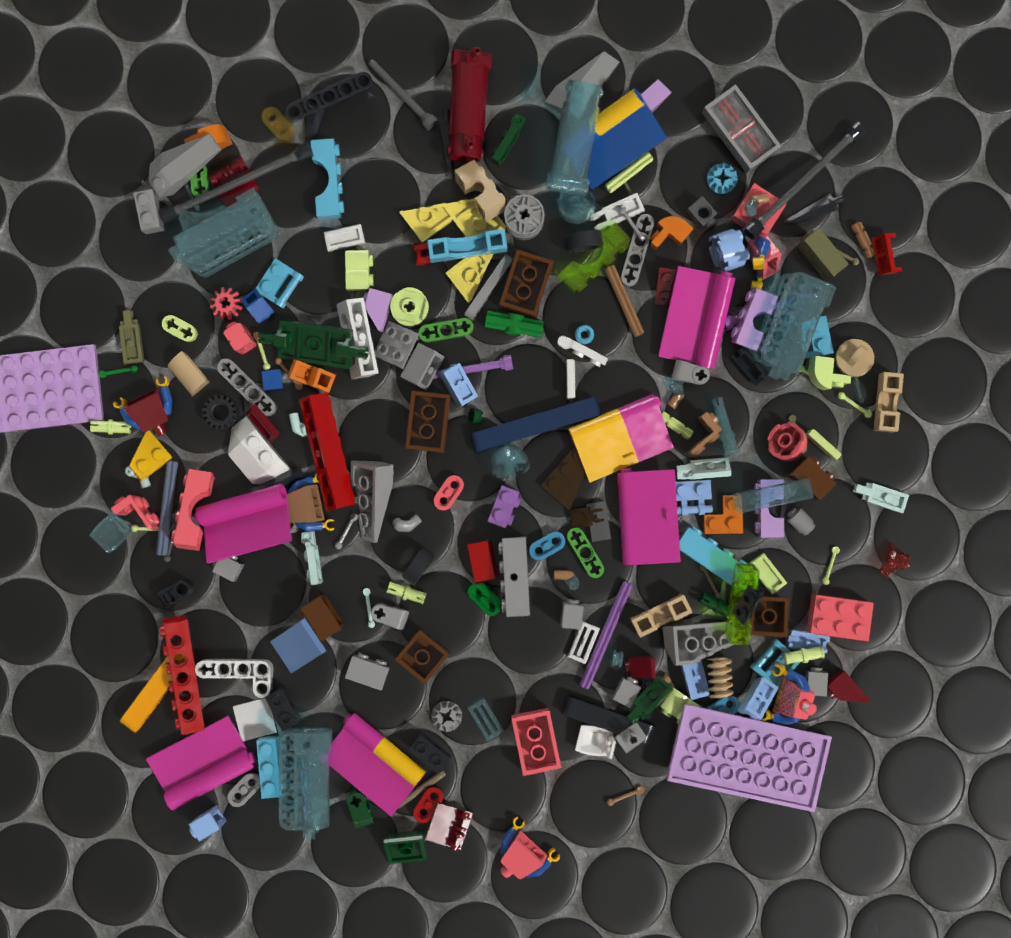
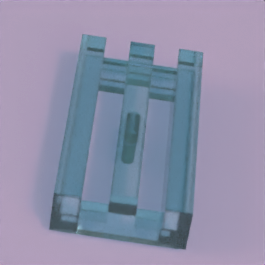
(477, 705)

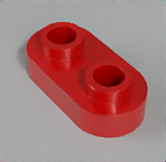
(428, 803)

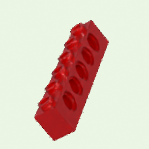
(194, 721)

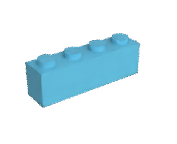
(707, 554)

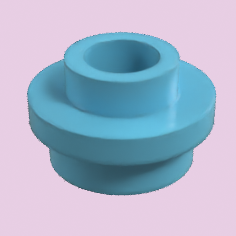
(584, 328)

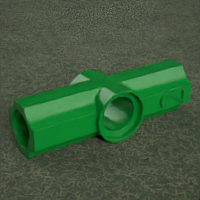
(514, 324)

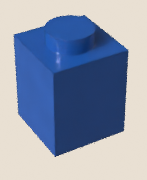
(257, 306)

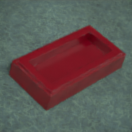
(262, 423)

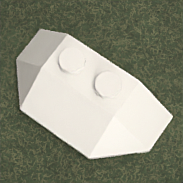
(254, 453)

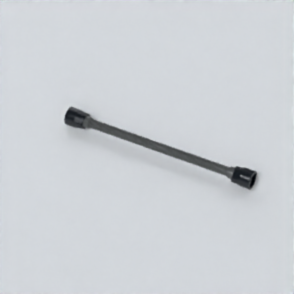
(852, 134)
(172, 211)

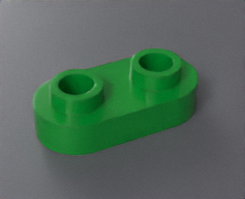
(484, 598)

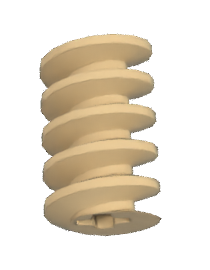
(720, 677)

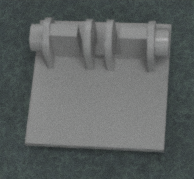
(396, 344)

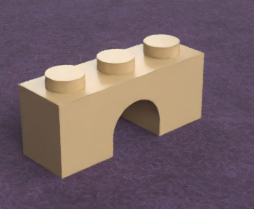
(473, 178)
(886, 412)
(661, 614)

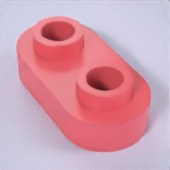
(448, 492)

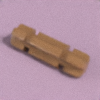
(863, 239)

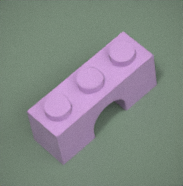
(745, 332)
(767, 524)

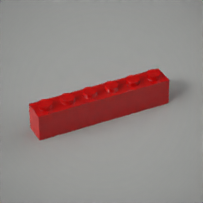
(327, 451)

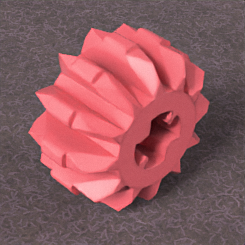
(220, 308)

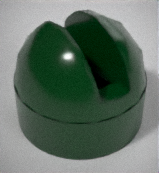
(474, 415)

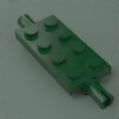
(314, 344)

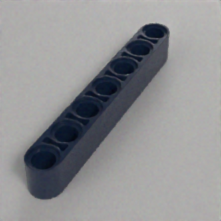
(535, 424)

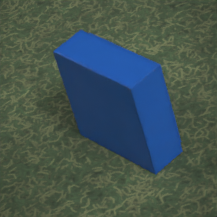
(272, 379)

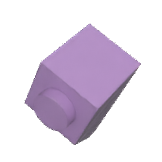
(378, 306)

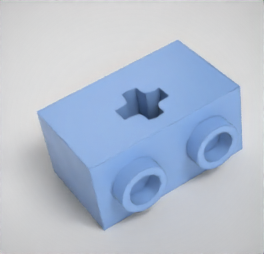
(207, 823)

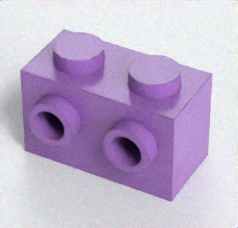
(503, 507)

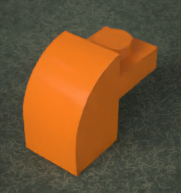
(217, 131)
(674, 228)
(311, 376)

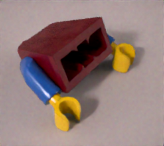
(149, 409)

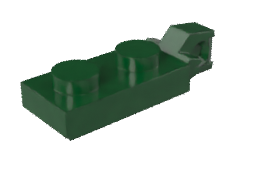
(508, 139)
(649, 699)

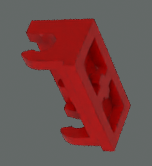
(884, 254)
(483, 561)

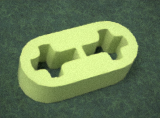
(177, 332)

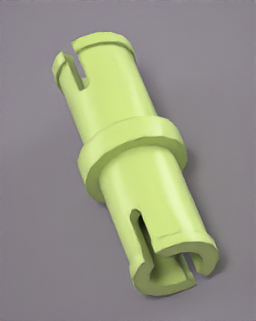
(110, 426)
(406, 592)
(803, 655)

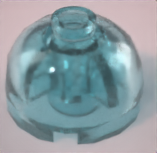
(576, 208)
(509, 460)

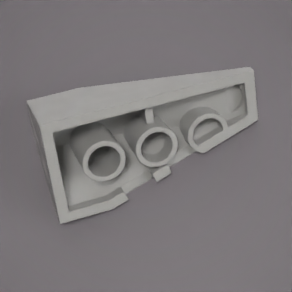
(595, 71)
(180, 164)
(373, 487)
(694, 642)

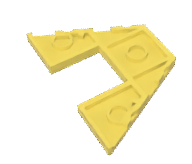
(430, 220)

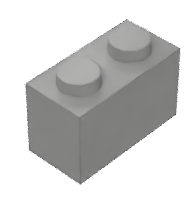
(148, 211)
(422, 366)
(571, 614)
(367, 671)

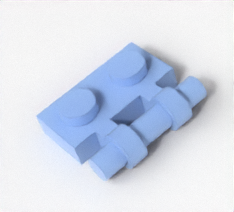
(693, 491)

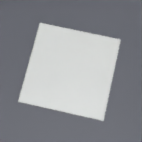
(254, 719)

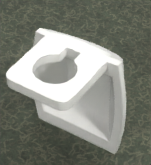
(595, 741)

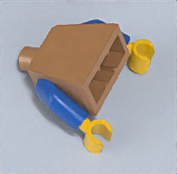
(306, 506)

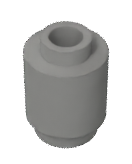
(800, 521)

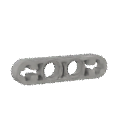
(637, 250)
(489, 287)
(249, 385)

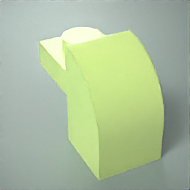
(822, 376)

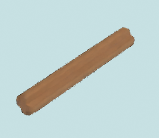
(624, 300)

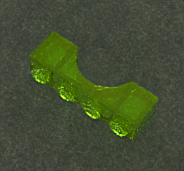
(577, 274)
(743, 575)

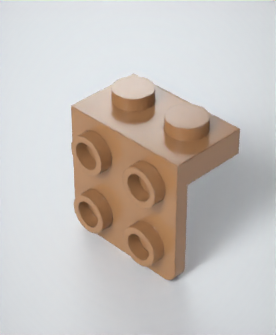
(709, 422)

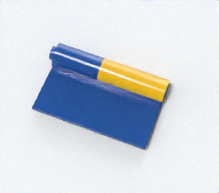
(622, 136)

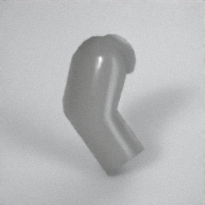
(406, 526)

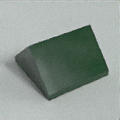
(405, 846)

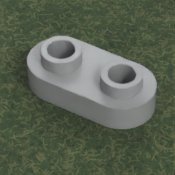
(245, 789)

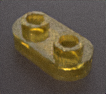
(278, 125)

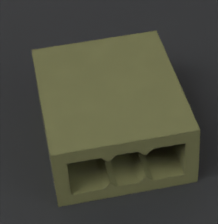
(822, 254)

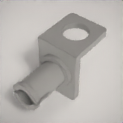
(630, 737)

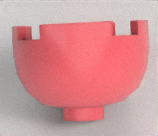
(787, 441)

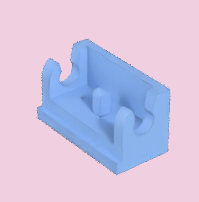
(458, 384)
(802, 639)
(695, 680)
(758, 698)

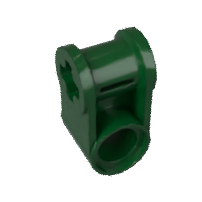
(360, 812)

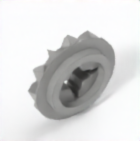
(444, 707)

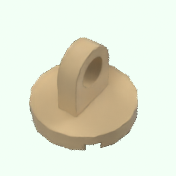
(854, 358)

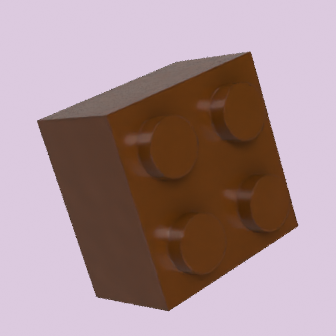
(809, 468)
(322, 617)
(770, 618)
(422, 656)

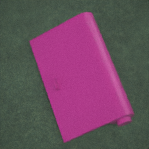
(696, 316)
(648, 517)
(245, 523)
(201, 762)

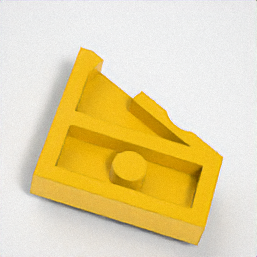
(149, 457)

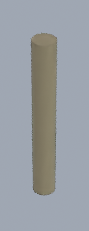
(423, 786)

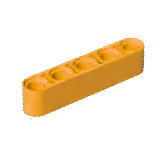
(149, 697)

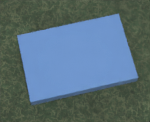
(298, 646)

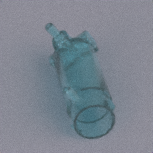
(575, 139)

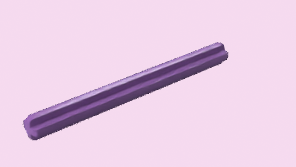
(606, 635)

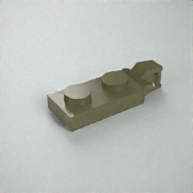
(131, 339)

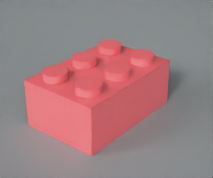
(840, 617)
(536, 741)

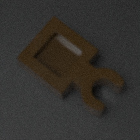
(584, 517)

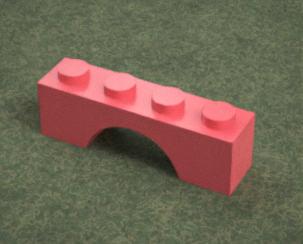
(197, 486)

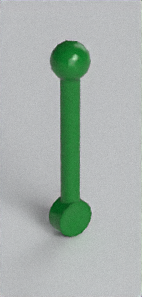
(102, 374)

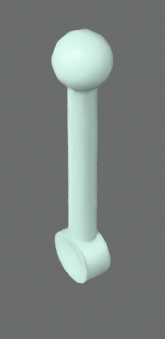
(366, 592)

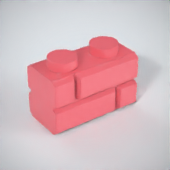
(239, 337)

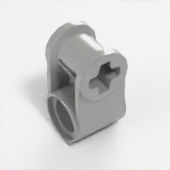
(686, 372)
(394, 616)

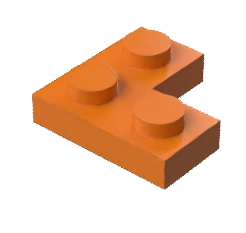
(728, 522)

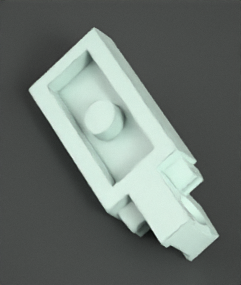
(704, 469)
(882, 496)
(312, 557)

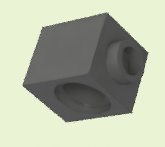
(702, 204)

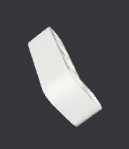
(234, 672)

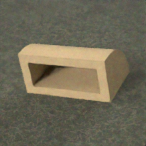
(188, 373)

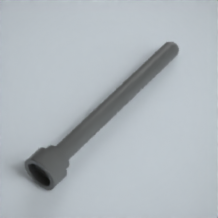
(428, 121)

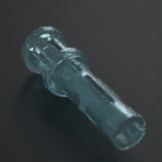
(727, 436)

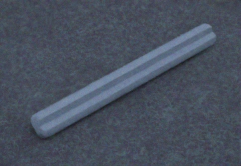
(166, 508)

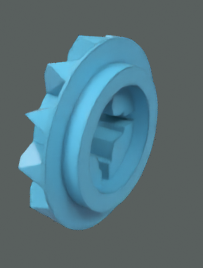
(715, 183)

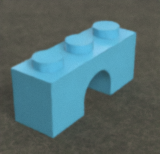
(268, 765)

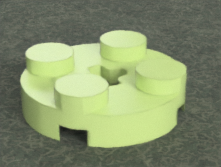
(418, 300)

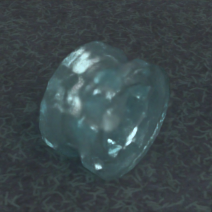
(617, 659)

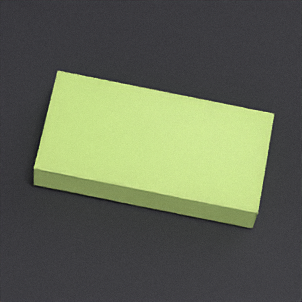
(823, 444)
(768, 574)

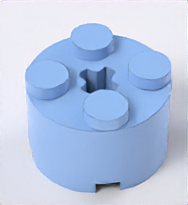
(728, 250)

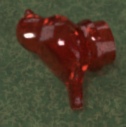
(894, 561)

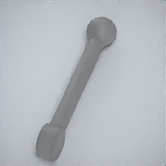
(622, 210)
(353, 517)

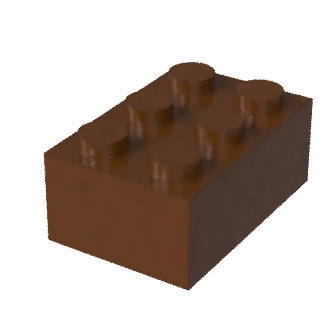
(526, 284)
(428, 421)

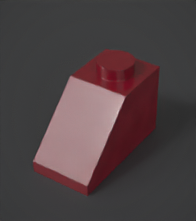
(641, 666)
(845, 689)

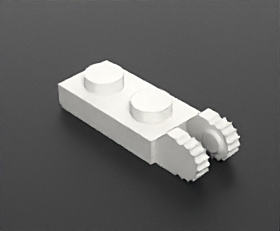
(631, 203)
(581, 350)

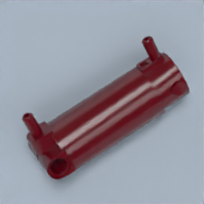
(468, 104)

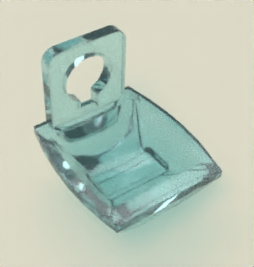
(110, 532)

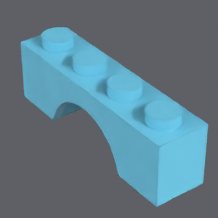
(328, 203)
(458, 248)

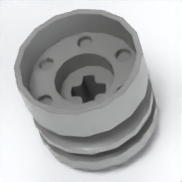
(526, 228)

